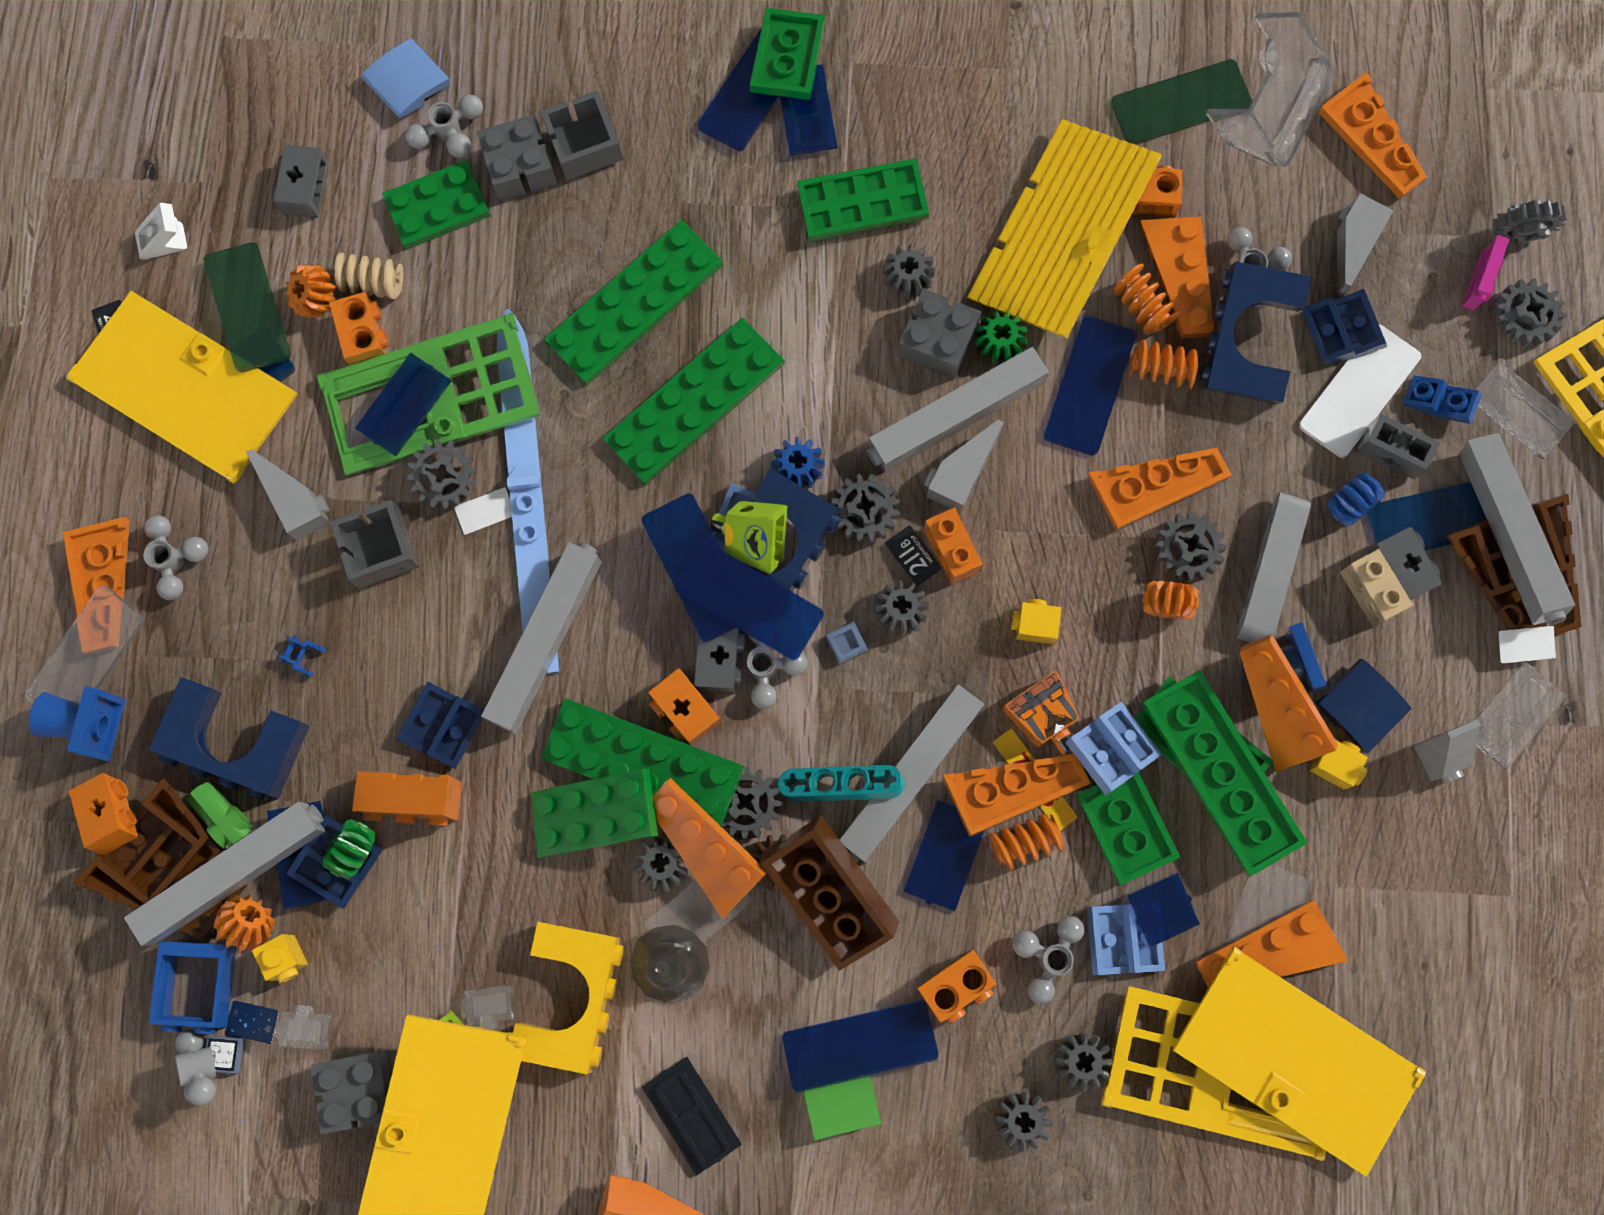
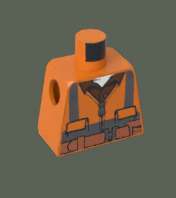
(1044, 712)

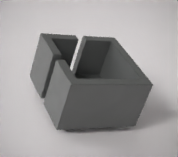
(582, 143)
(516, 150)
(938, 333)
(377, 548)
(352, 1090)

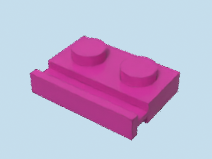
(1485, 273)

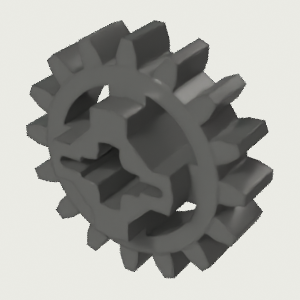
(1530, 221)
(1529, 313)
(445, 459)
(877, 507)
(1178, 543)
(757, 792)

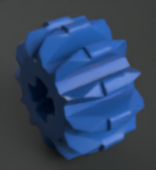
(809, 458)
(1356, 499)

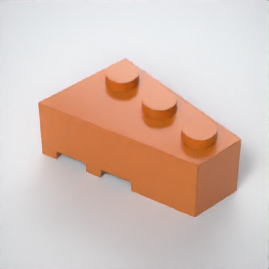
(407, 797)

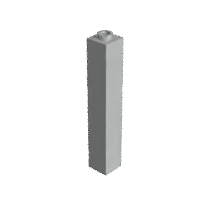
(957, 410)
(1517, 530)
(542, 637)
(917, 768)
(225, 874)

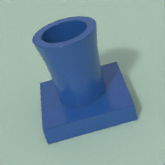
(1301, 658)
(88, 724)

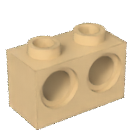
(1376, 588)

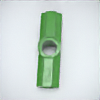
(224, 821)

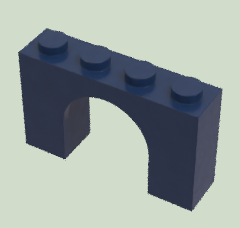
(1247, 287)
(812, 521)
(183, 739)

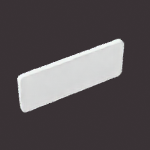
(1359, 395)

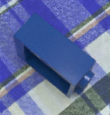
(164, 986)

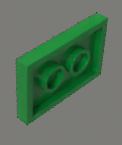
(787, 53)
(436, 204)
(1128, 829)

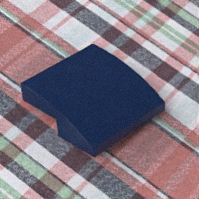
(1344, 327)
(1363, 705)
(441, 725)
(310, 872)

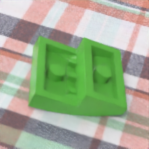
(842, 1108)

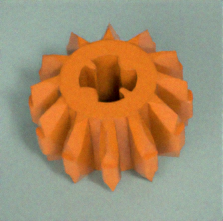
(310, 291)
(1170, 600)
(244, 923)

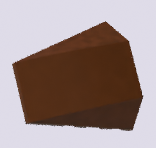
(1487, 565)
(165, 852)

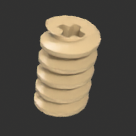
(368, 278)

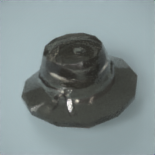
(679, 956)

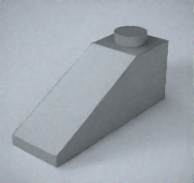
(1356, 237)
(961, 469)
(293, 502)
(1449, 752)

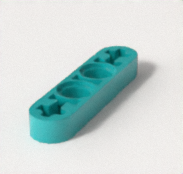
(841, 779)

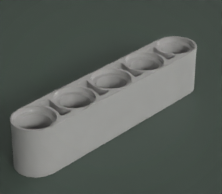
(1273, 567)

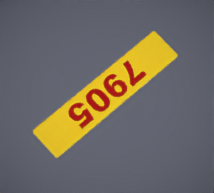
(1016, 752)

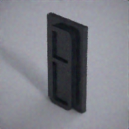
(691, 1116)

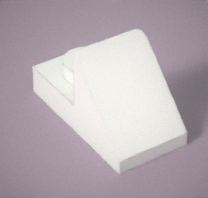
(160, 233)

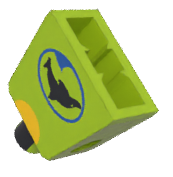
(754, 533)

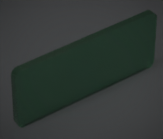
(1179, 101)
(247, 307)

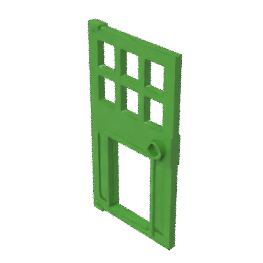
(445, 417)

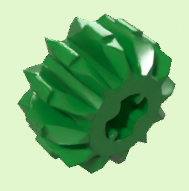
(998, 327)
(348, 849)

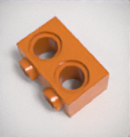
(1159, 203)
(354, 332)
(953, 546)
(952, 979)

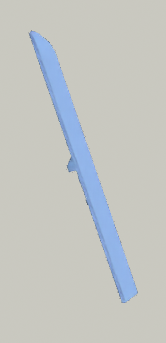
(525, 494)

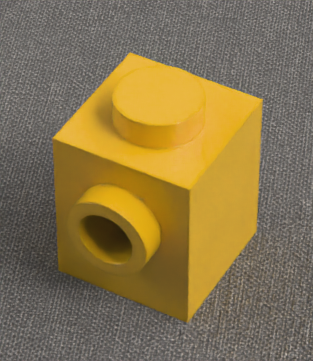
(1036, 622)
(1342, 766)
(280, 958)

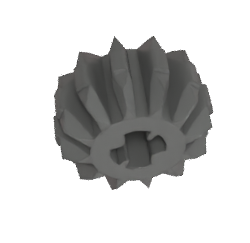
(909, 259)
(893, 614)
(652, 857)
(1094, 1063)
(1014, 1129)

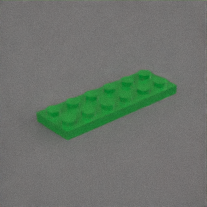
(634, 302)
(693, 401)
(606, 746)
(1224, 773)

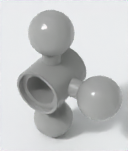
(457, 143)
(1240, 241)
(193, 549)
(764, 695)
(1027, 945)
(195, 1068)

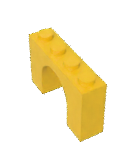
(595, 958)

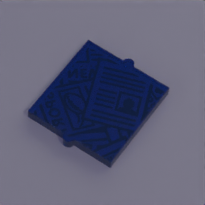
(1163, 909)

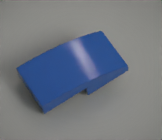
(1443, 401)

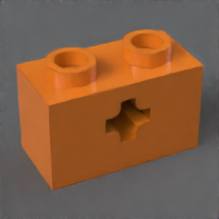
(677, 690)
(103, 814)

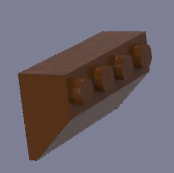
(830, 893)

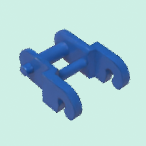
(296, 664)

